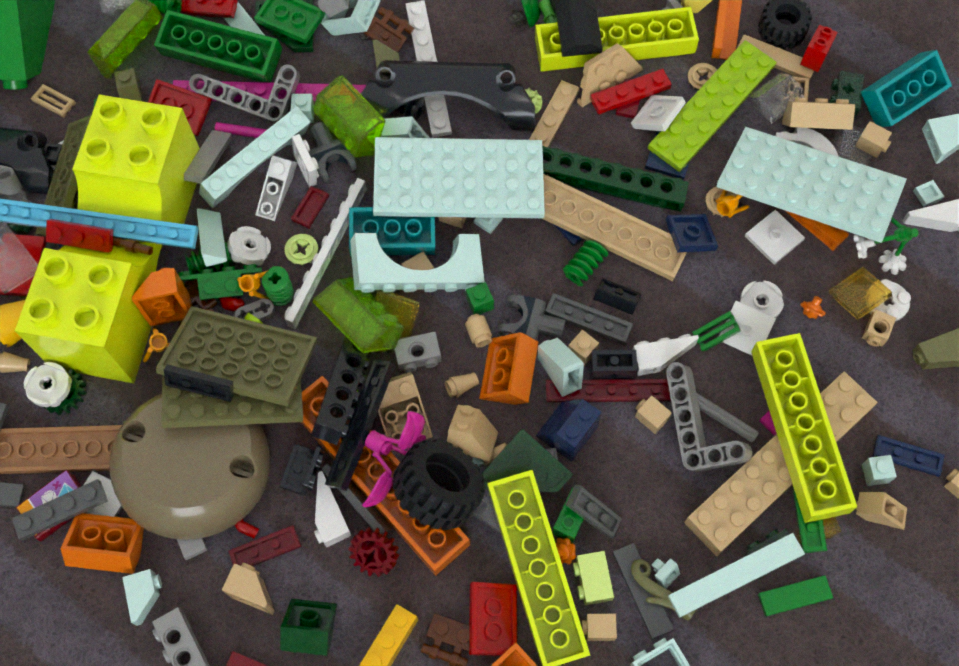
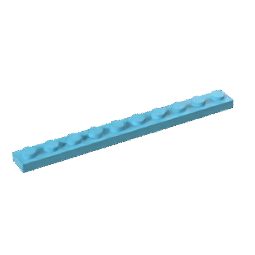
(124, 226)

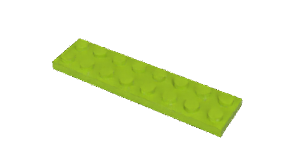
(712, 105)

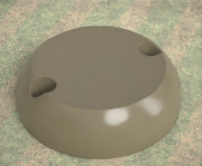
(187, 477)

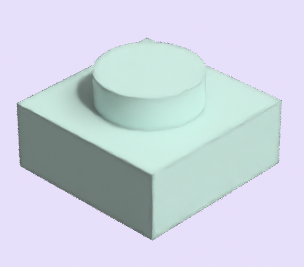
(928, 193)

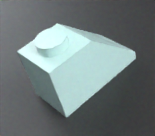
(141, 594)

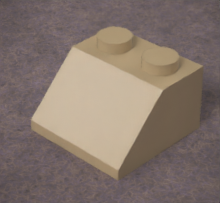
(472, 432)
(248, 587)

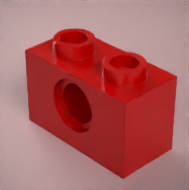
(818, 48)

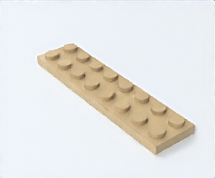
(611, 228)

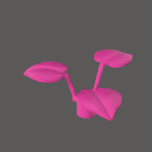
(382, 446)

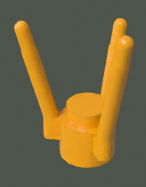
(728, 204)
(251, 283)
(157, 342)

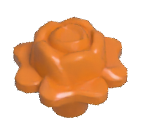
(812, 308)
(566, 550)

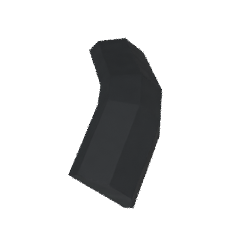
(577, 27)

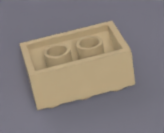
(819, 114)

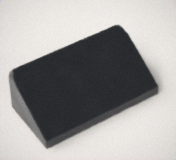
(617, 296)

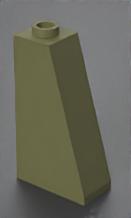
(938, 351)

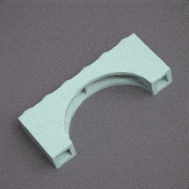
(227, 177)
(377, 271)

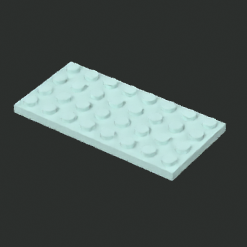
(458, 178)
(812, 184)

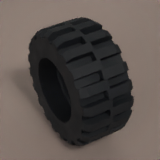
(429, 501)

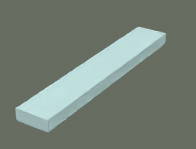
(736, 575)

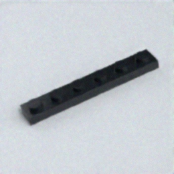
(360, 425)

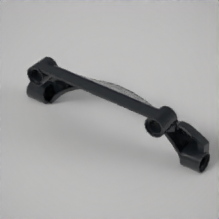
(463, 79)
(26, 159)

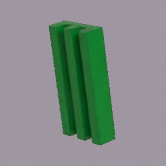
(729, 315)

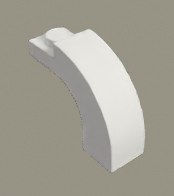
(810, 139)

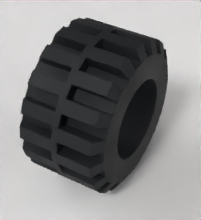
(782, 34)

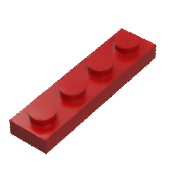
(630, 91)

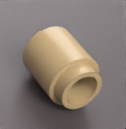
(478, 330)

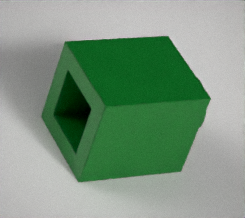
(479, 299)

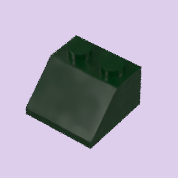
(308, 627)

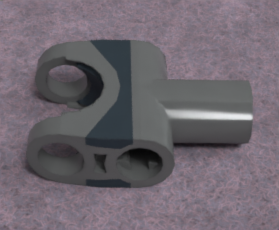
(328, 150)
(533, 319)

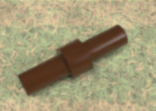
(132, 246)

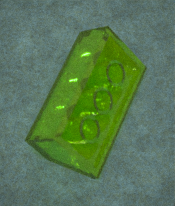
(124, 36)
(349, 117)
(359, 316)

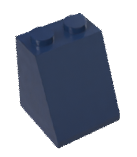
(570, 427)

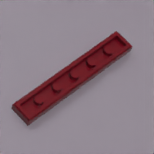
(613, 390)

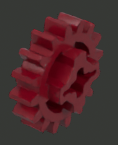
(385, 553)

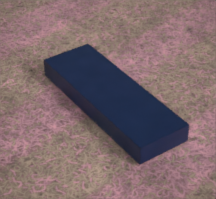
(909, 455)

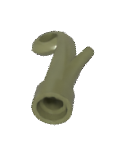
(660, 594)

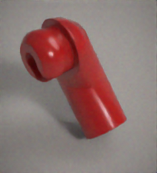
(231, 303)
(246, 528)

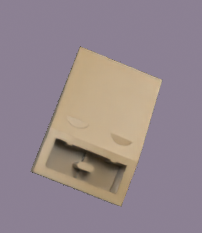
(398, 399)

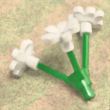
(894, 259)

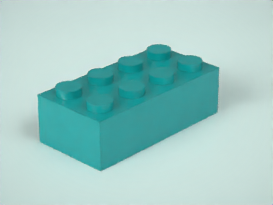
(906, 88)
(395, 233)

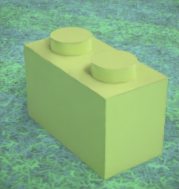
(593, 577)

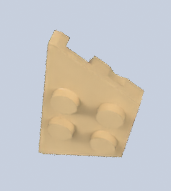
(607, 71)

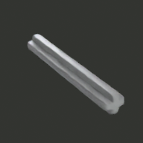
(724, 417)

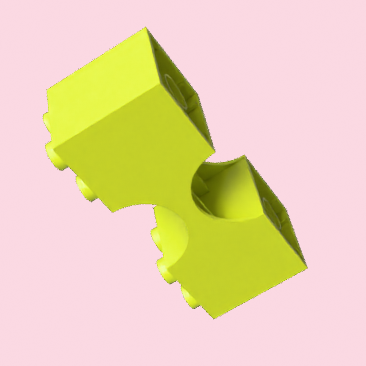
(82, 297)

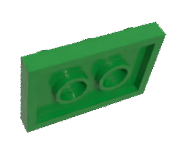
(290, 18)

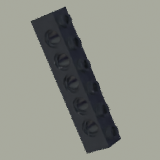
(341, 393)

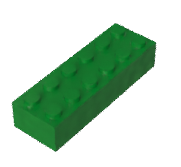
(218, 46)

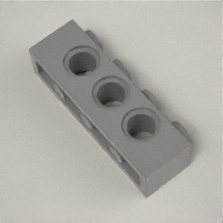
(175, 622)

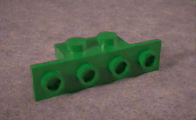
(219, 284)

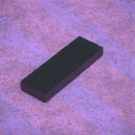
(198, 383)

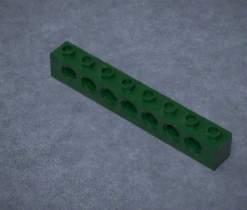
(613, 184)

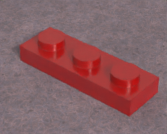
(79, 235)

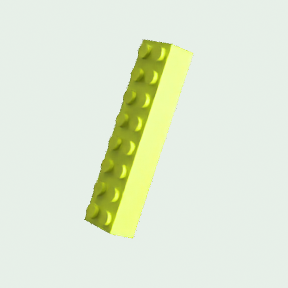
(640, 34)
(803, 428)
(538, 569)

